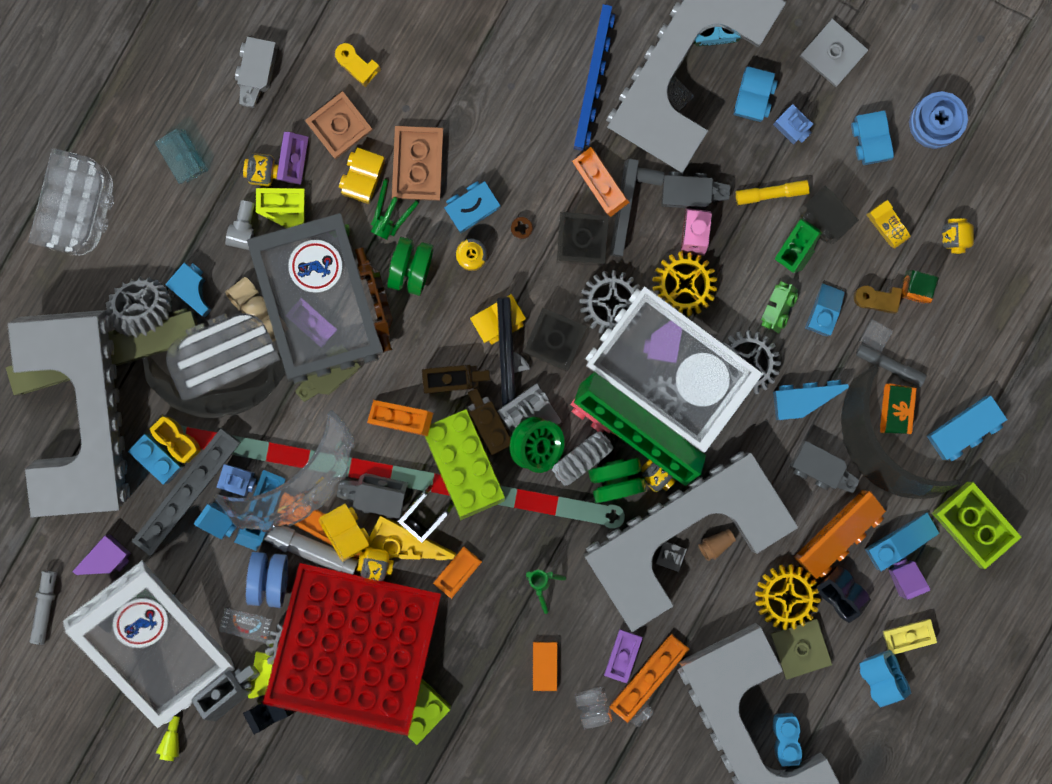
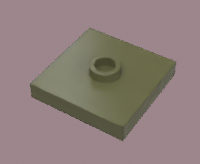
(801, 649)

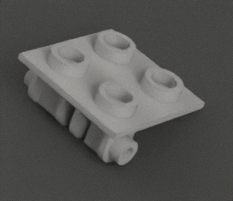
(528, 404)

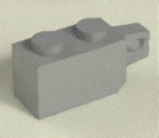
(255, 70)

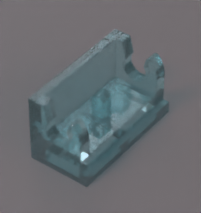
(181, 156)

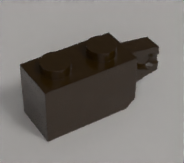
(452, 378)
(488, 422)

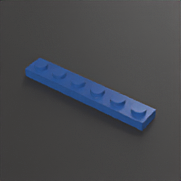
(592, 88)

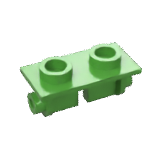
(784, 299)

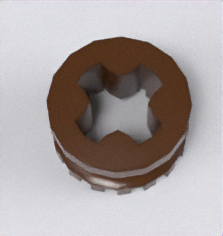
(525, 221)

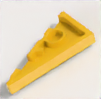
(401, 544)

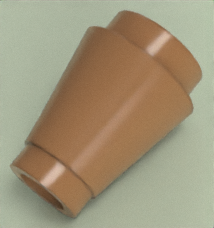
(716, 544)

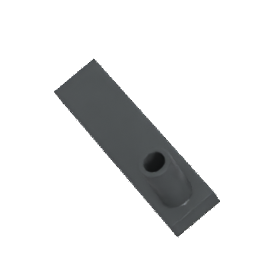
(630, 174)

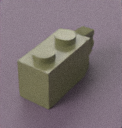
(325, 384)

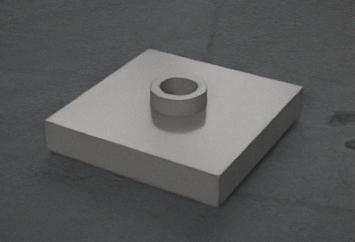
(834, 53)

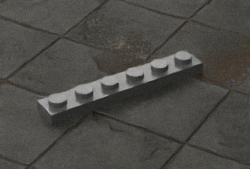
(186, 491)

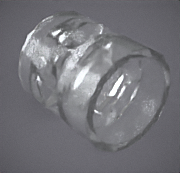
(593, 708)

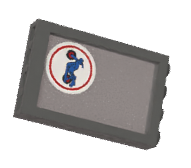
(314, 298)

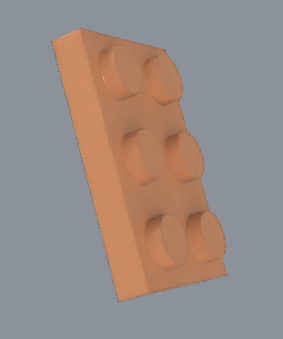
(417, 163)

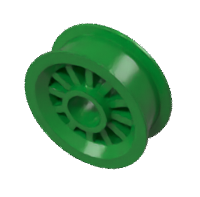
(537, 444)

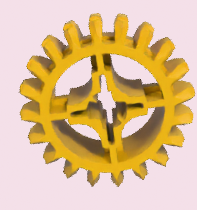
(676, 276)
(788, 585)

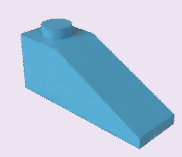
(253, 537)
(901, 542)

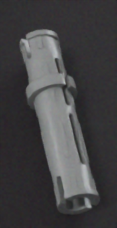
(43, 606)

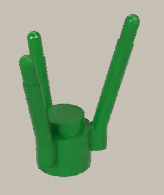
(383, 226)
(540, 582)

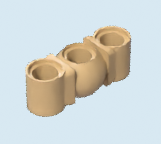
(246, 299)

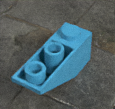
(798, 403)

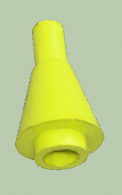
(170, 744)

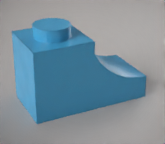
(188, 286)

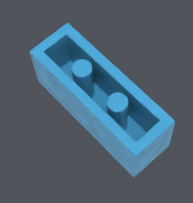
(967, 428)

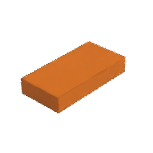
(457, 572)
(544, 666)

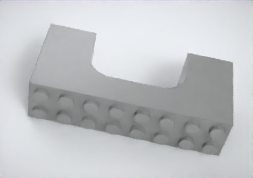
(645, 110)
(82, 351)
(626, 557)
(718, 681)

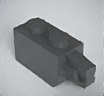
(692, 192)
(823, 467)
(375, 494)
(225, 693)

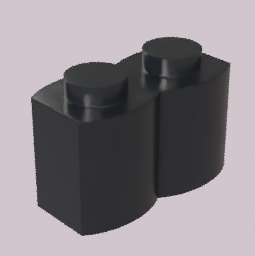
(844, 594)

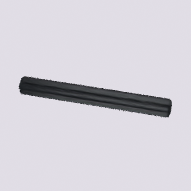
(506, 349)

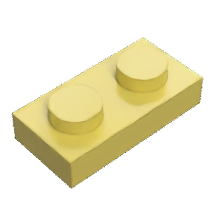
(910, 636)

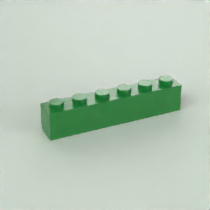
(639, 429)

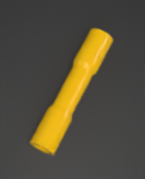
(757, 194)

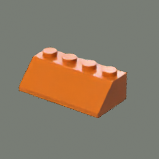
(840, 533)

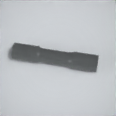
(904, 371)

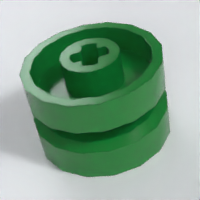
(406, 265)
(617, 480)

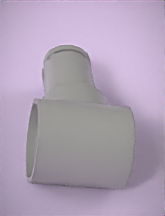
(241, 229)

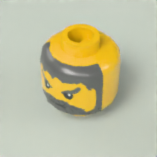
(260, 169)
(957, 235)
(479, 259)
(656, 477)
(374, 564)

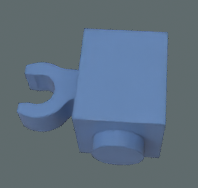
(793, 125)
(236, 480)

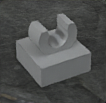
(671, 556)

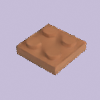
(338, 125)

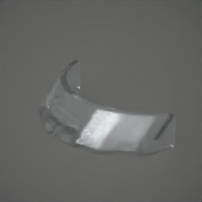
(301, 493)

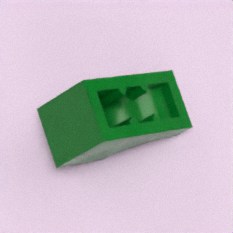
(799, 246)

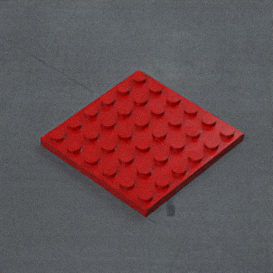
(352, 649)

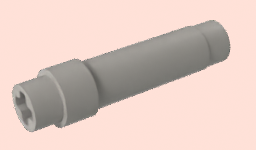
(288, 540)

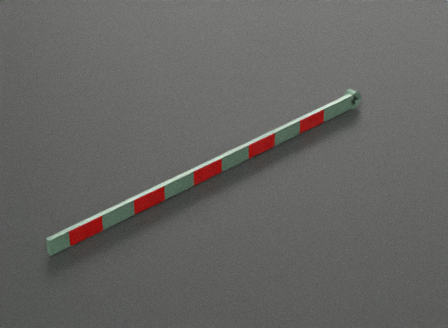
(419, 479)

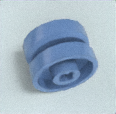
(928, 130)
(267, 580)

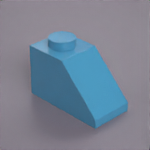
(825, 310)
(215, 521)

